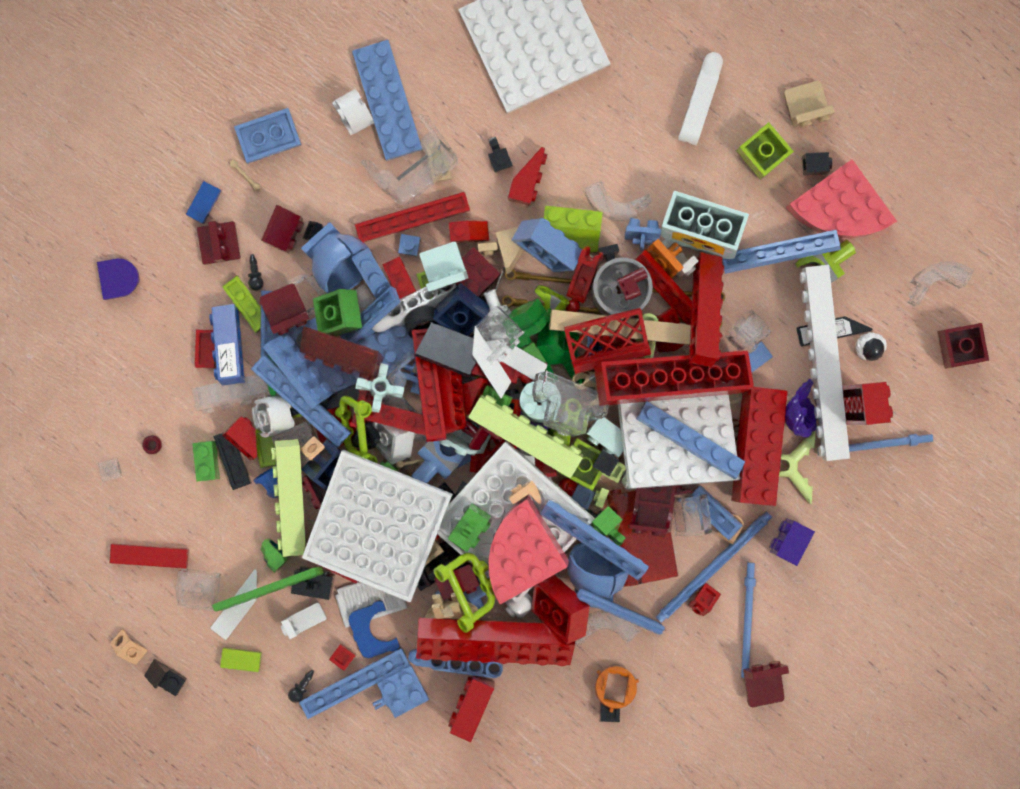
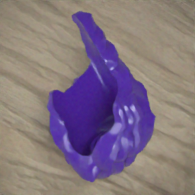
(800, 412)

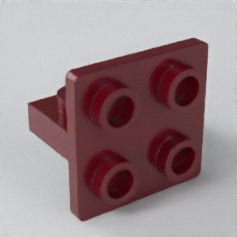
(218, 242)

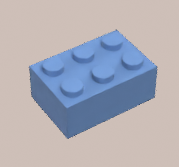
(547, 245)

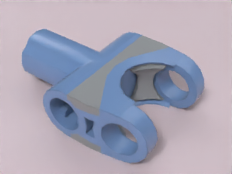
(435, 462)

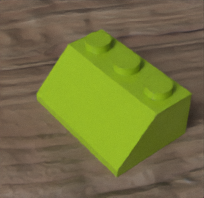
(576, 224)

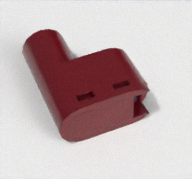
(628, 283)

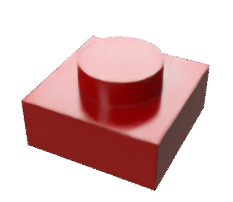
(342, 657)

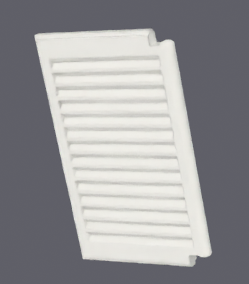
(361, 595)

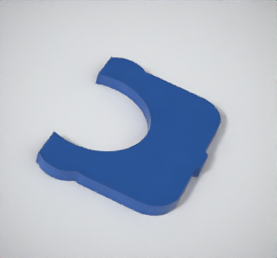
(360, 625)

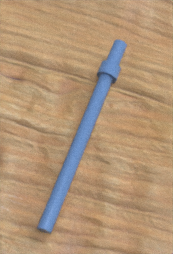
(911, 440)
(749, 582)

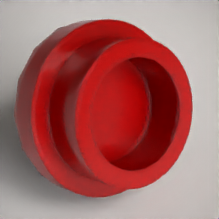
(568, 486)

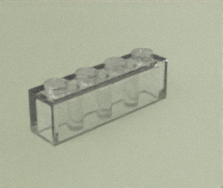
(216, 395)

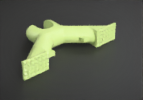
(792, 469)

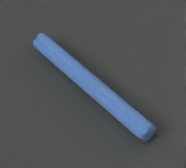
(620, 611)

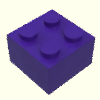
(791, 541)

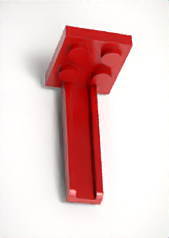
(391, 416)

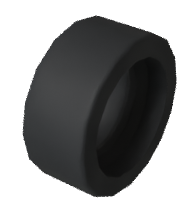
(418, 316)

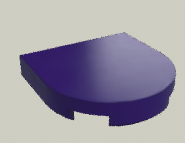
(117, 278)

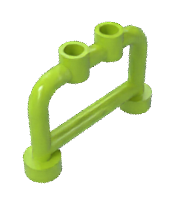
(362, 410)
(479, 568)

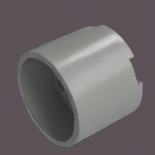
(604, 287)

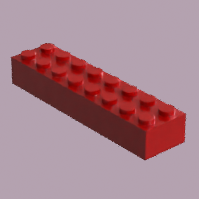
(671, 378)
(492, 642)

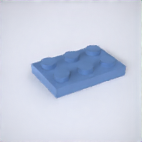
(267, 135)

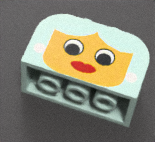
(703, 225)

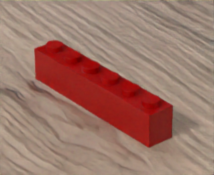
(705, 310)

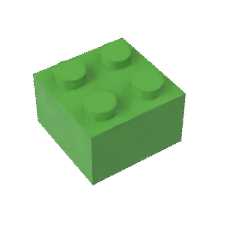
(337, 312)

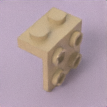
(807, 104)

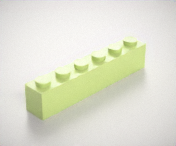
(526, 436)
(289, 497)

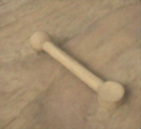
(234, 164)
(400, 464)

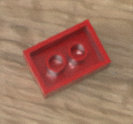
(560, 609)
(471, 707)

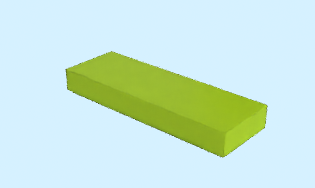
(244, 302)

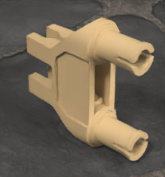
(447, 609)

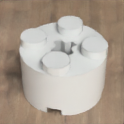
(353, 112)
(272, 415)

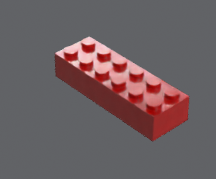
(867, 403)
(760, 445)

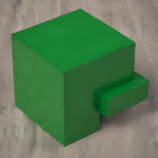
(531, 319)
(554, 345)

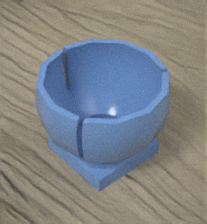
(332, 259)
(594, 573)

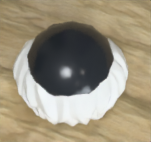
(870, 346)

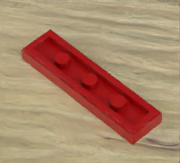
(149, 556)

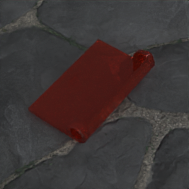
(652, 550)

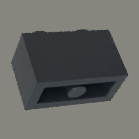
(317, 587)

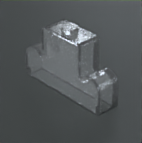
(568, 404)

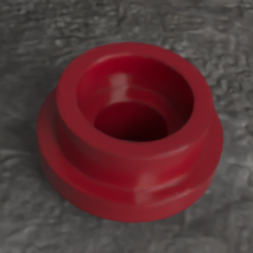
(146, 444)

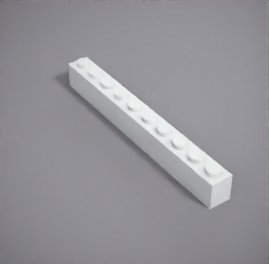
(825, 363)

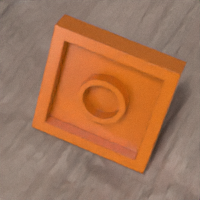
(666, 257)

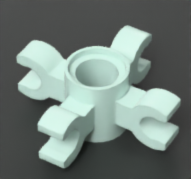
(396, 391)

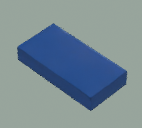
(203, 202)

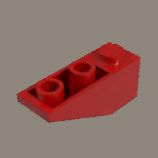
(524, 182)

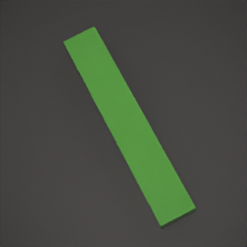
(267, 589)

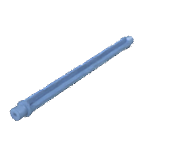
(711, 569)

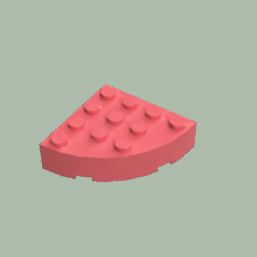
(843, 204)
(523, 552)

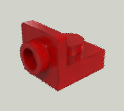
(704, 600)

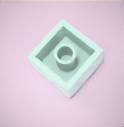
(607, 435)

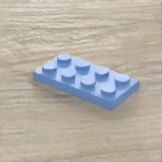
(298, 370)

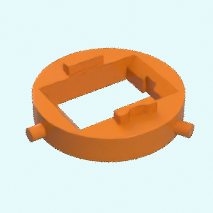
(600, 686)

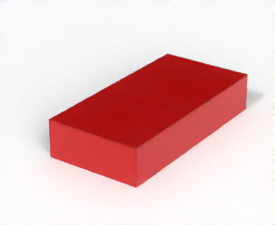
(204, 349)

